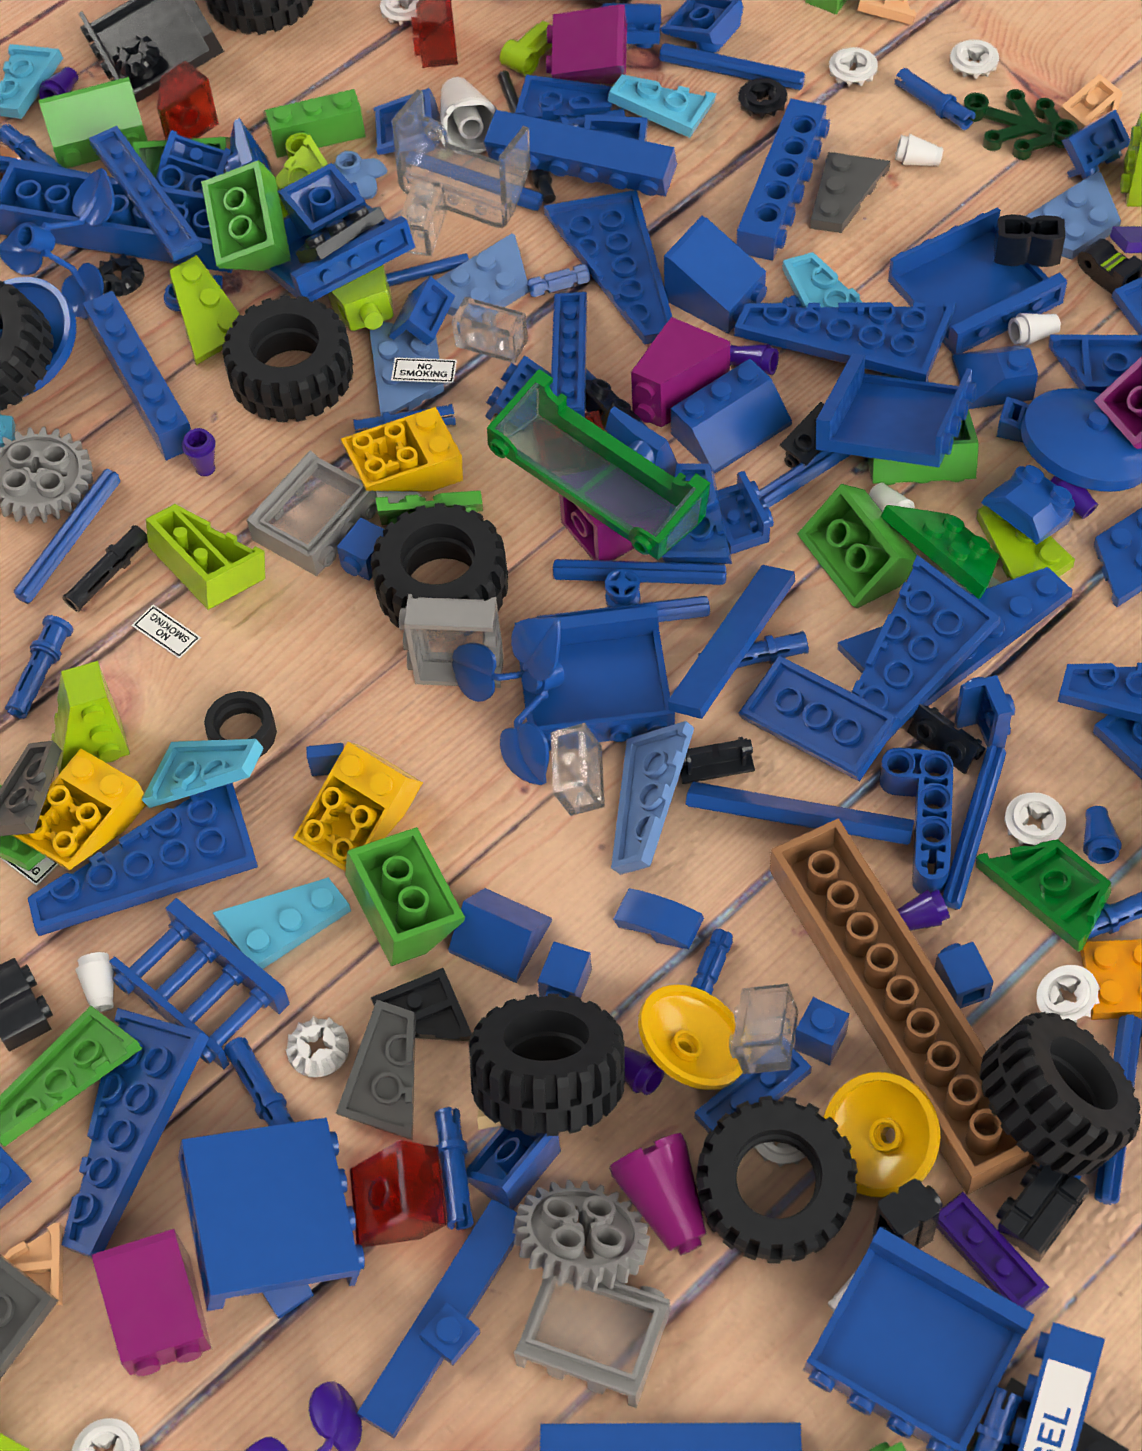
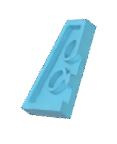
(23, 76)
(664, 106)
(816, 282)
(201, 766)
(282, 921)

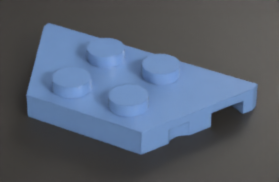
(1086, 211)
(490, 276)
(400, 394)

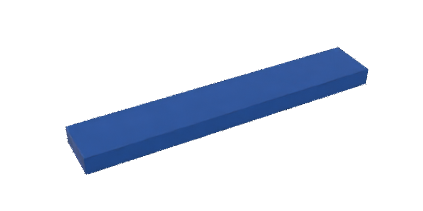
(145, 193)
(570, 348)
(731, 642)
(798, 812)
(462, 1288)
(671, 1437)

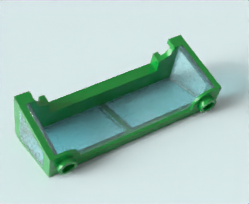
(597, 469)

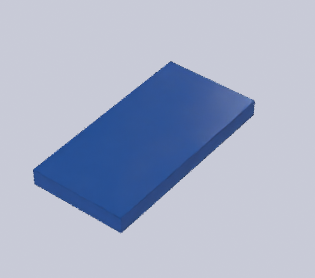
(819, 718)

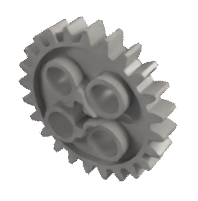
(42, 474)
(555, 1241)

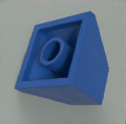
(999, 374)

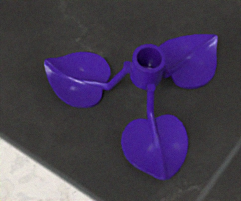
(333, 1417)

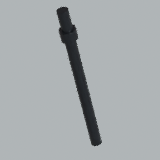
(541, 178)

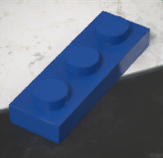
(750, 1088)

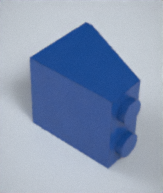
(712, 276)

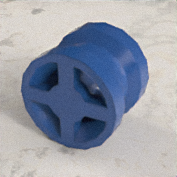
(617, 583)

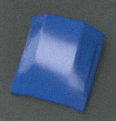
(189, 163)

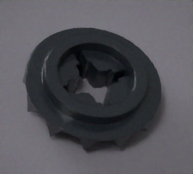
(136, 65)
(759, 89)
(131, 275)

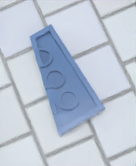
(647, 788)

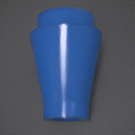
(1100, 836)

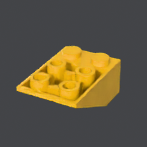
(406, 454)
(356, 804)
(84, 810)

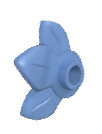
(361, 172)

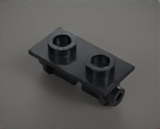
(602, 399)
(801, 442)
(939, 734)
(717, 761)

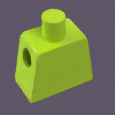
(364, 301)

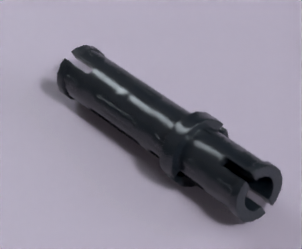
(116, 557)

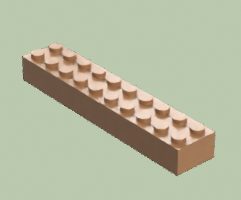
(896, 996)

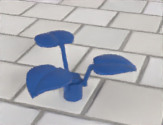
(29, 242)
(537, 646)

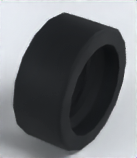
(239, 703)

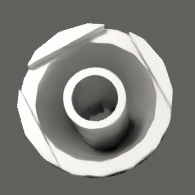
(465, 114)

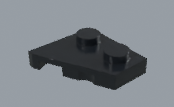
(434, 1005)

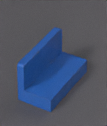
(423, 311)

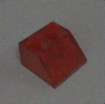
(436, 33)
(186, 102)
(398, 1194)

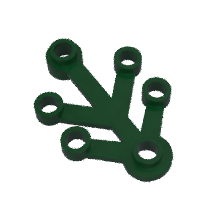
(1021, 124)

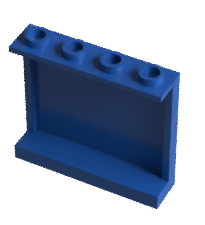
(359, 256)
(963, 271)
(892, 416)
(610, 677)
(268, 1210)
(917, 1344)

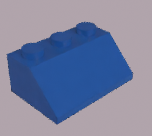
(730, 416)

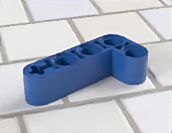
(928, 821)

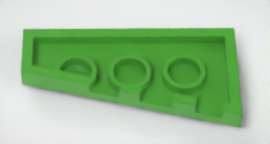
(63, 1071)

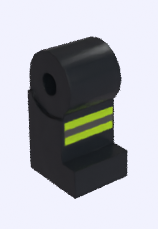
(1108, 266)

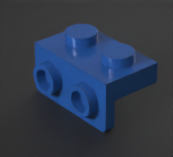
(642, 23)
(743, 515)
(986, 704)

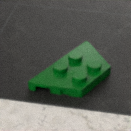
(947, 544)
(1052, 886)

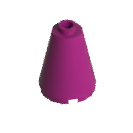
(664, 1191)

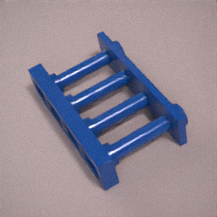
(210, 946)

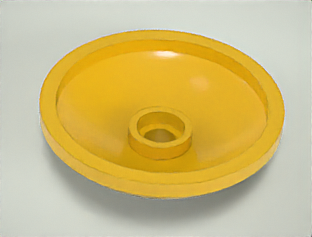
(689, 1036)
(864, 1114)

